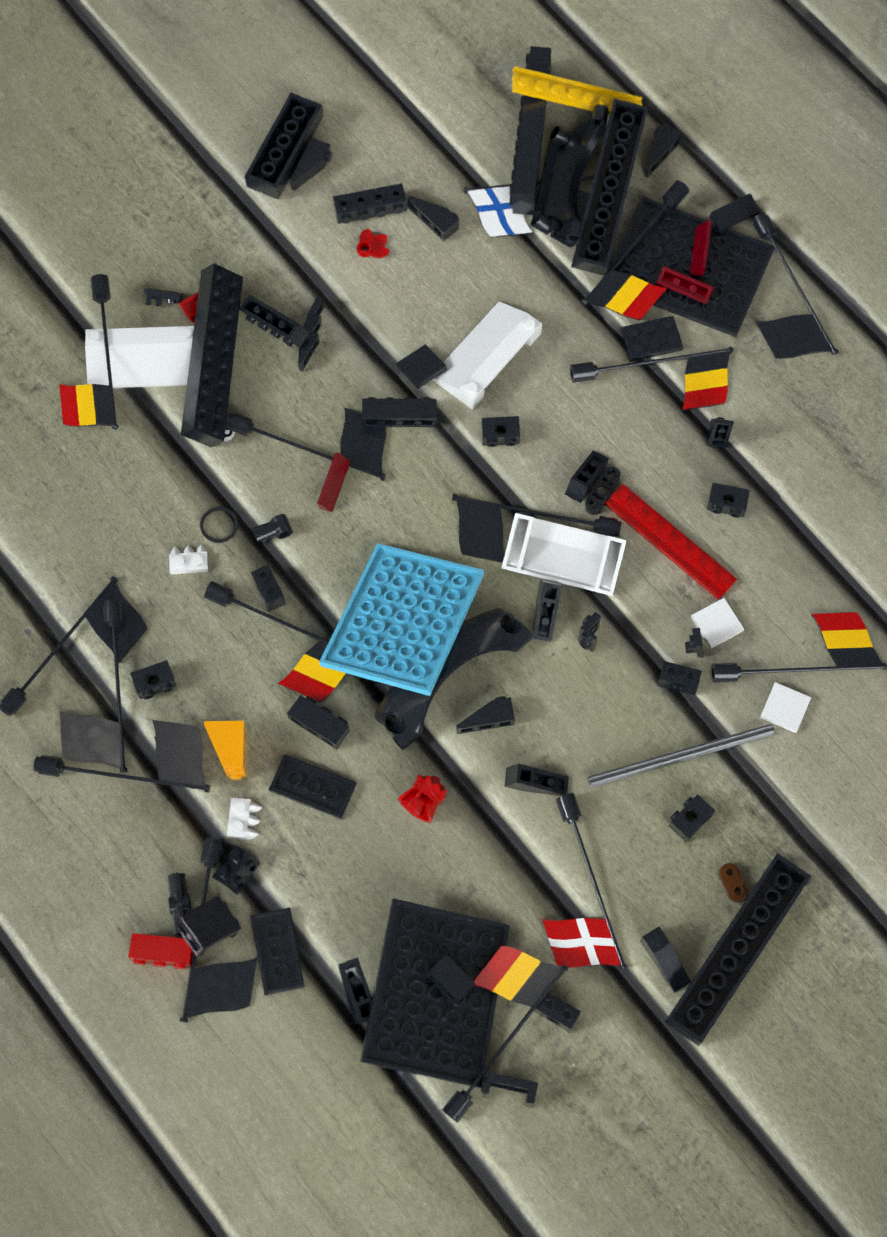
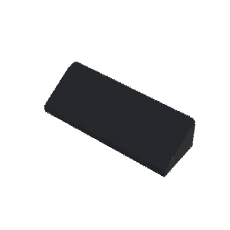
(733, 213)

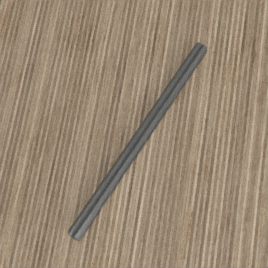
(681, 755)

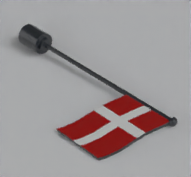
(582, 940)

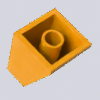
(230, 745)

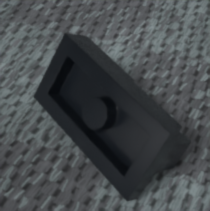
(170, 296)
(695, 644)

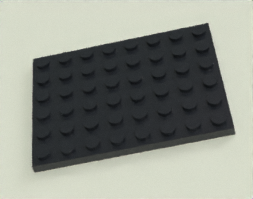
(732, 265)
(410, 1018)

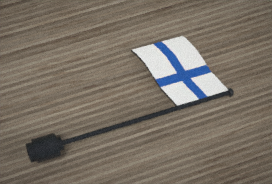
(495, 212)

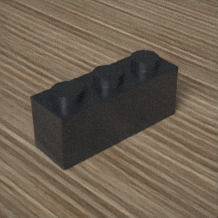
(319, 721)

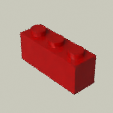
(160, 951)

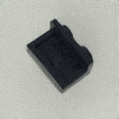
(586, 634)
(236, 869)

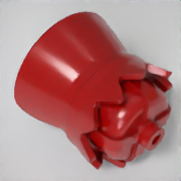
(423, 797)

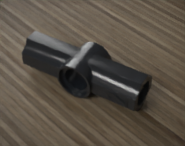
(179, 898)

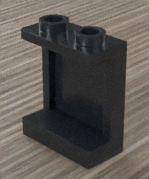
(207, 925)
(511, 1084)

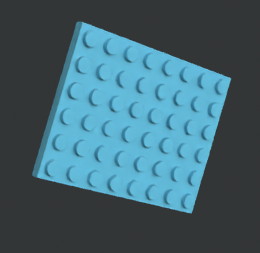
(402, 619)

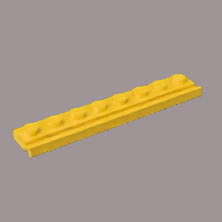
(565, 90)

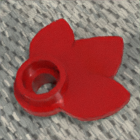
(374, 244)

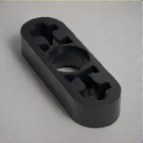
(602, 482)

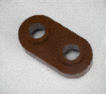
(733, 882)

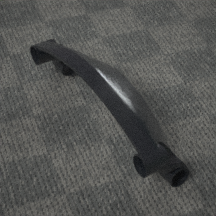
(478, 635)

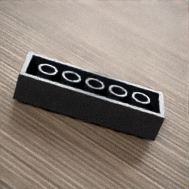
(284, 146)

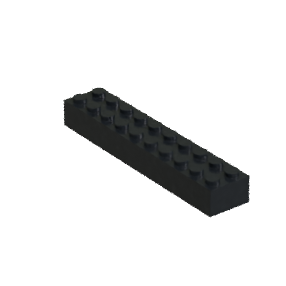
(529, 139)
(610, 186)
(212, 356)
(737, 949)

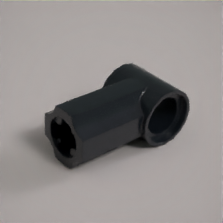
(277, 528)

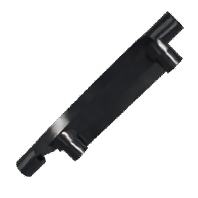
(561, 176)

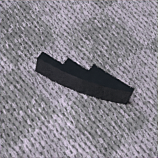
(312, 325)

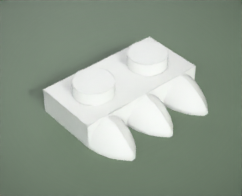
(188, 560)
(241, 819)

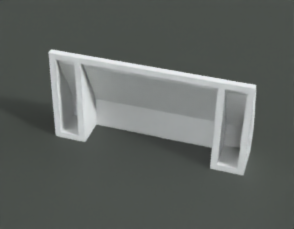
(487, 352)
(140, 356)
(564, 554)

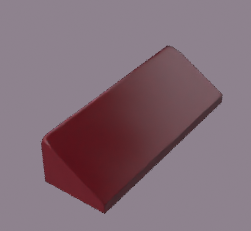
(700, 248)
(685, 285)
(333, 482)

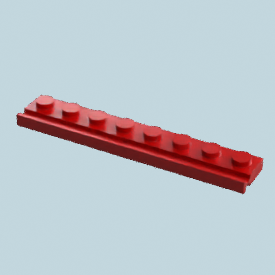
(670, 542)

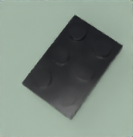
(651, 338)

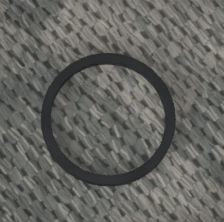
(218, 540)

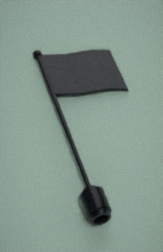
(796, 333)
(358, 444)
(483, 527)
(127, 636)
(94, 737)
(176, 758)
(218, 985)

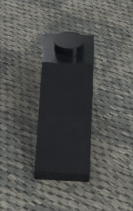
(664, 143)
(311, 163)
(436, 217)
(719, 432)
(586, 476)
(546, 609)
(492, 715)
(535, 780)
(665, 958)
(356, 990)

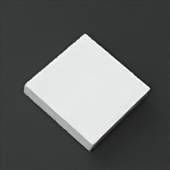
(717, 623)
(785, 707)

